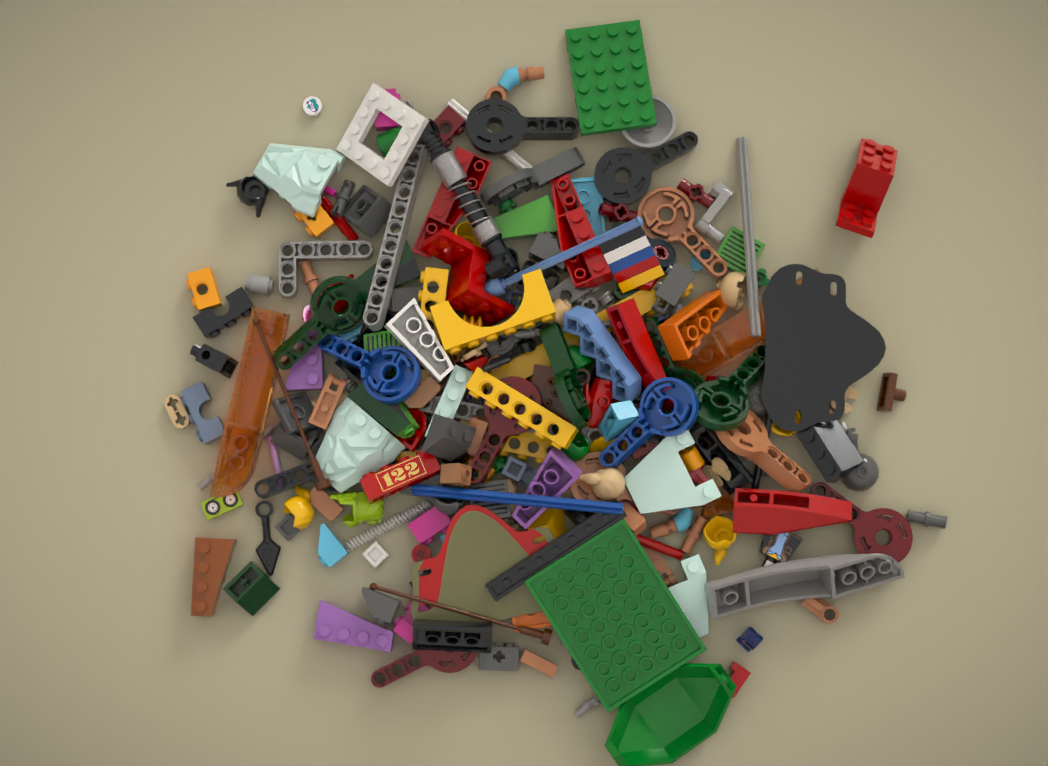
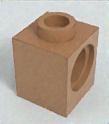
(455, 474)

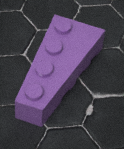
(552, 479)
(346, 628)

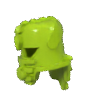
(360, 508)

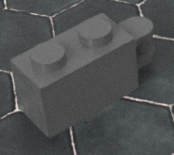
(672, 287)

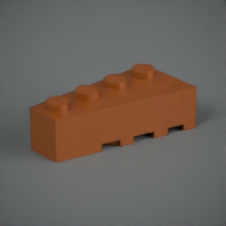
(209, 573)

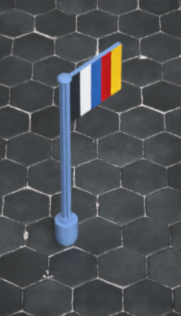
(624, 249)

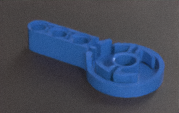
(375, 367)
(655, 420)

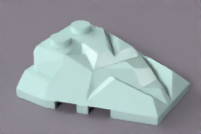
(298, 173)
(355, 446)

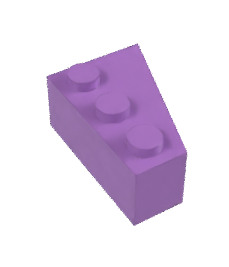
(308, 371)

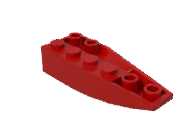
(444, 210)
(574, 228)
(637, 343)
(785, 511)

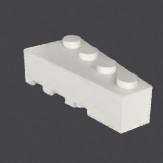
(416, 335)

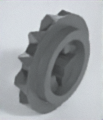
(506, 345)

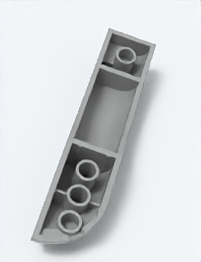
(800, 579)

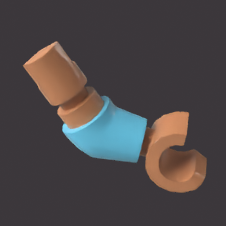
(513, 77)
(678, 523)

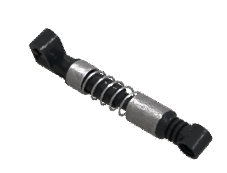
(483, 225)

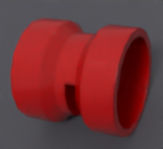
(418, 555)

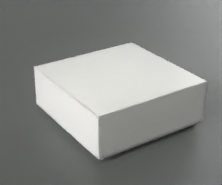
(375, 554)

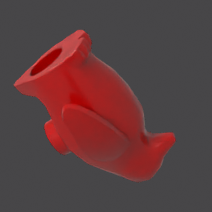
(598, 399)

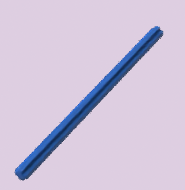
(518, 499)

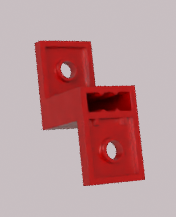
(866, 187)
(467, 277)

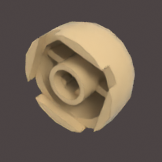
(733, 289)

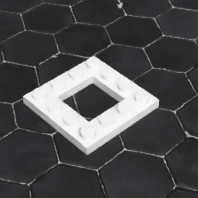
(412, 127)

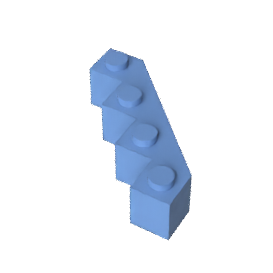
(610, 359)

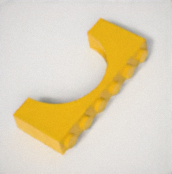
(459, 334)

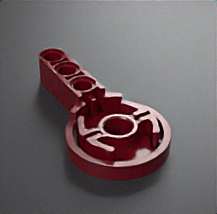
(503, 426)
(867, 525)
(427, 658)

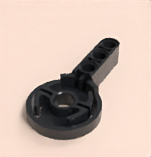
(513, 126)
(638, 167)
(290, 476)

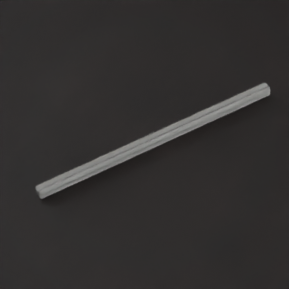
(748, 233)

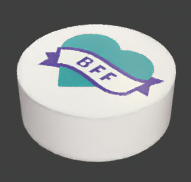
(312, 106)

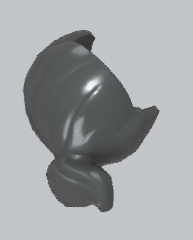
(448, 506)

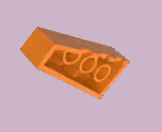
(688, 326)

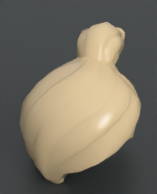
(606, 483)

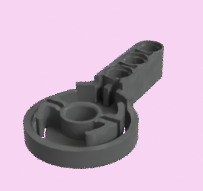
(534, 177)

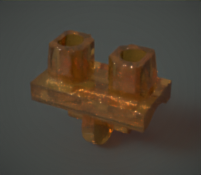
(718, 506)

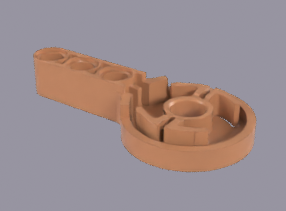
(677, 228)
(764, 453)
(592, 466)

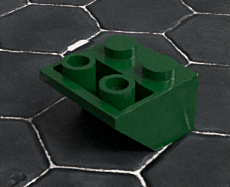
(251, 588)

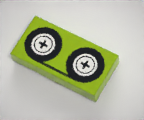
(217, 506)

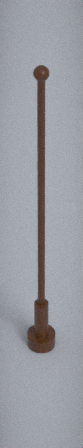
(322, 482)
(543, 635)

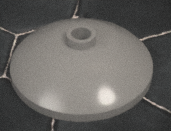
(655, 135)

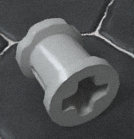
(590, 300)

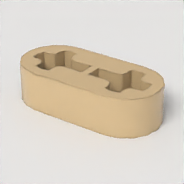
(173, 414)

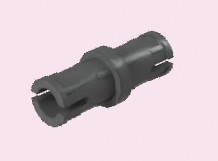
(342, 198)
(926, 519)

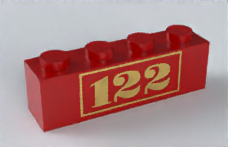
(399, 476)

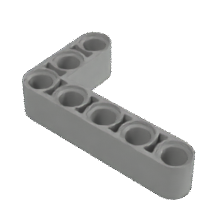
(316, 255)

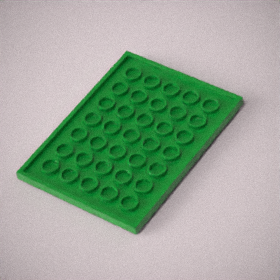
(615, 615)

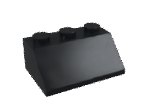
(831, 449)

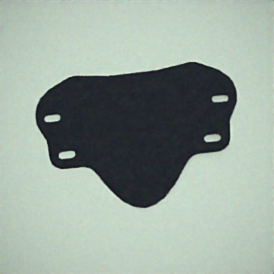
(812, 347)

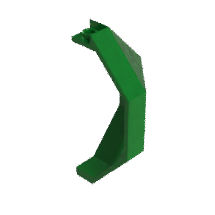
(671, 716)

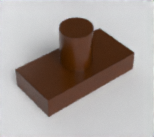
(889, 392)

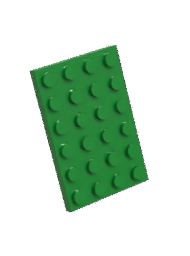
(610, 78)

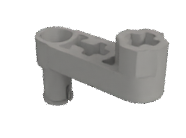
(704, 226)

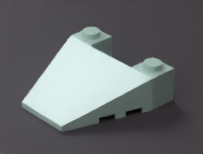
(663, 481)
(692, 595)

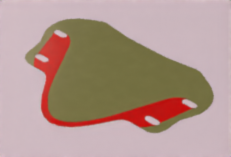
(472, 554)

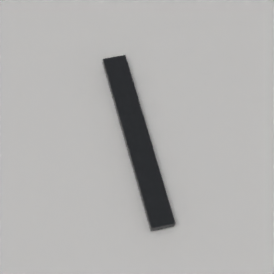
(551, 552)

